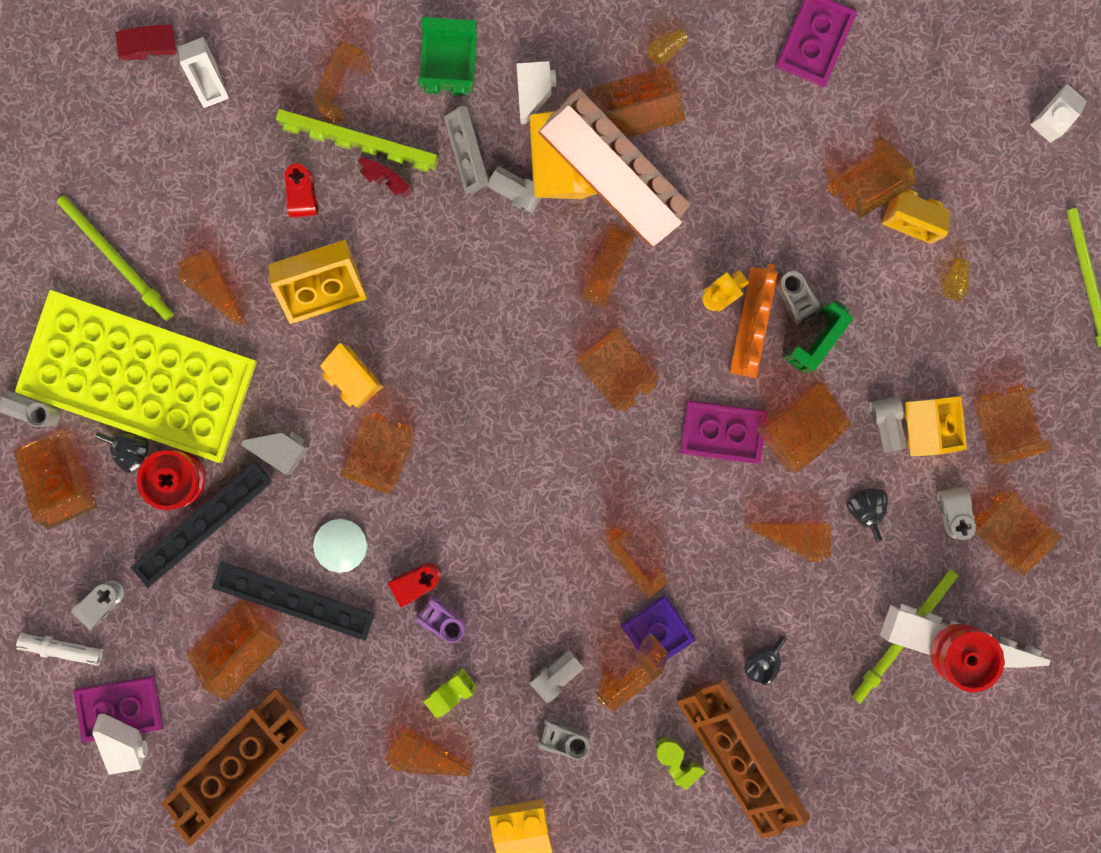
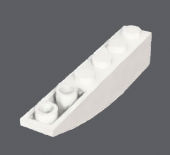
(918, 632)

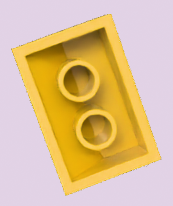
(551, 173)
(316, 281)

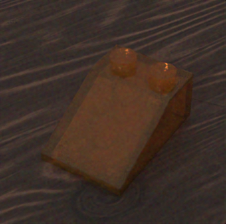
(804, 428)
(54, 480)

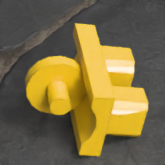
(724, 291)

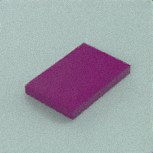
(816, 40)
(722, 432)
(128, 701)

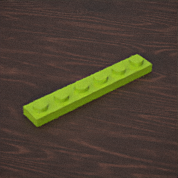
(346, 138)

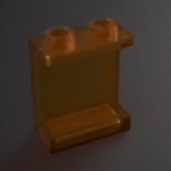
(872, 179)
(379, 453)
(1014, 532)
(648, 584)
(615, 692)

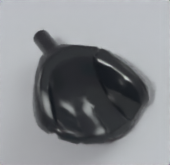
(127, 449)
(869, 509)
(764, 663)

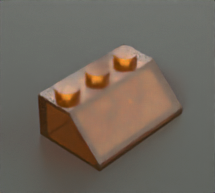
(641, 101)
(233, 650)

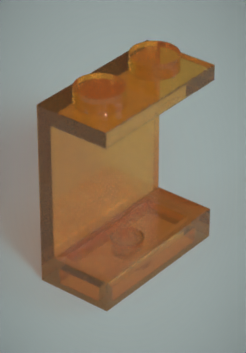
(343, 58)
(617, 370)
(1010, 425)

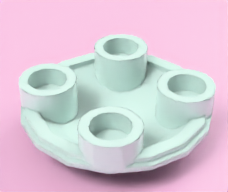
(340, 545)

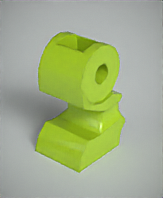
(449, 693)
(671, 754)

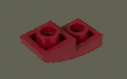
(144, 41)
(375, 171)

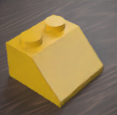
(917, 217)
(350, 375)
(935, 426)
(520, 828)

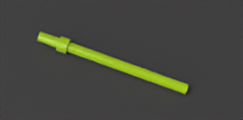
(1086, 269)
(149, 296)
(872, 678)

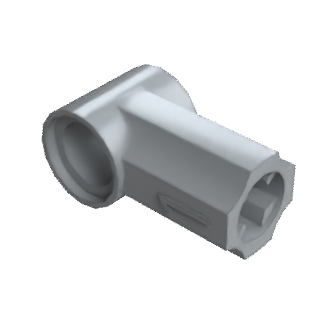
(515, 189)
(28, 409)
(887, 418)
(556, 676)

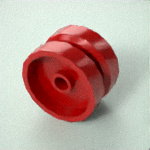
(155, 479)
(967, 657)

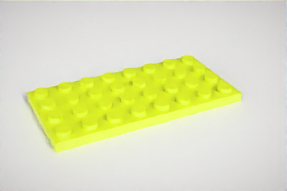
(135, 376)

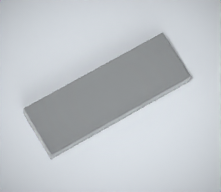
(466, 150)

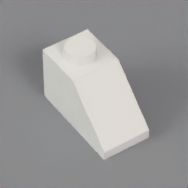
(202, 72)
(534, 87)
(1059, 113)
(119, 745)

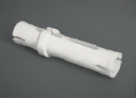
(48, 646)

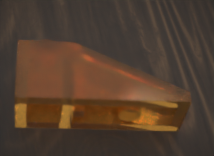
(607, 267)
(207, 280)
(804, 538)
(421, 756)

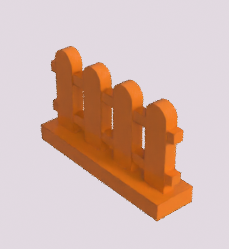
(753, 321)

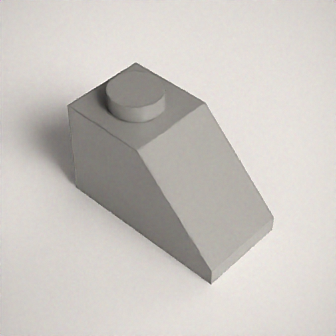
(278, 450)

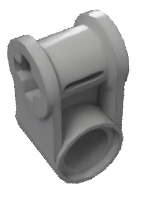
(798, 298)
(957, 509)
(97, 605)
(562, 738)

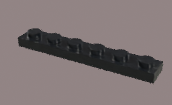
(201, 524)
(293, 601)

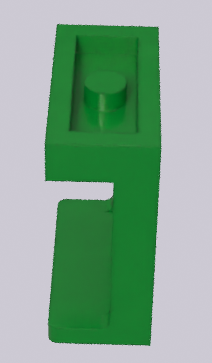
(448, 55)
(838, 322)

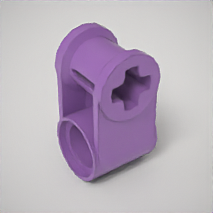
(439, 620)

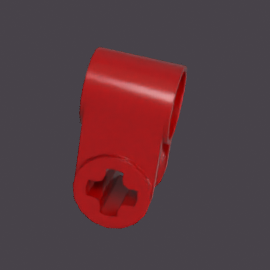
(301, 196)
(411, 585)

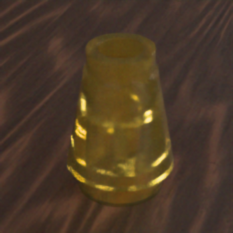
(665, 47)
(957, 280)

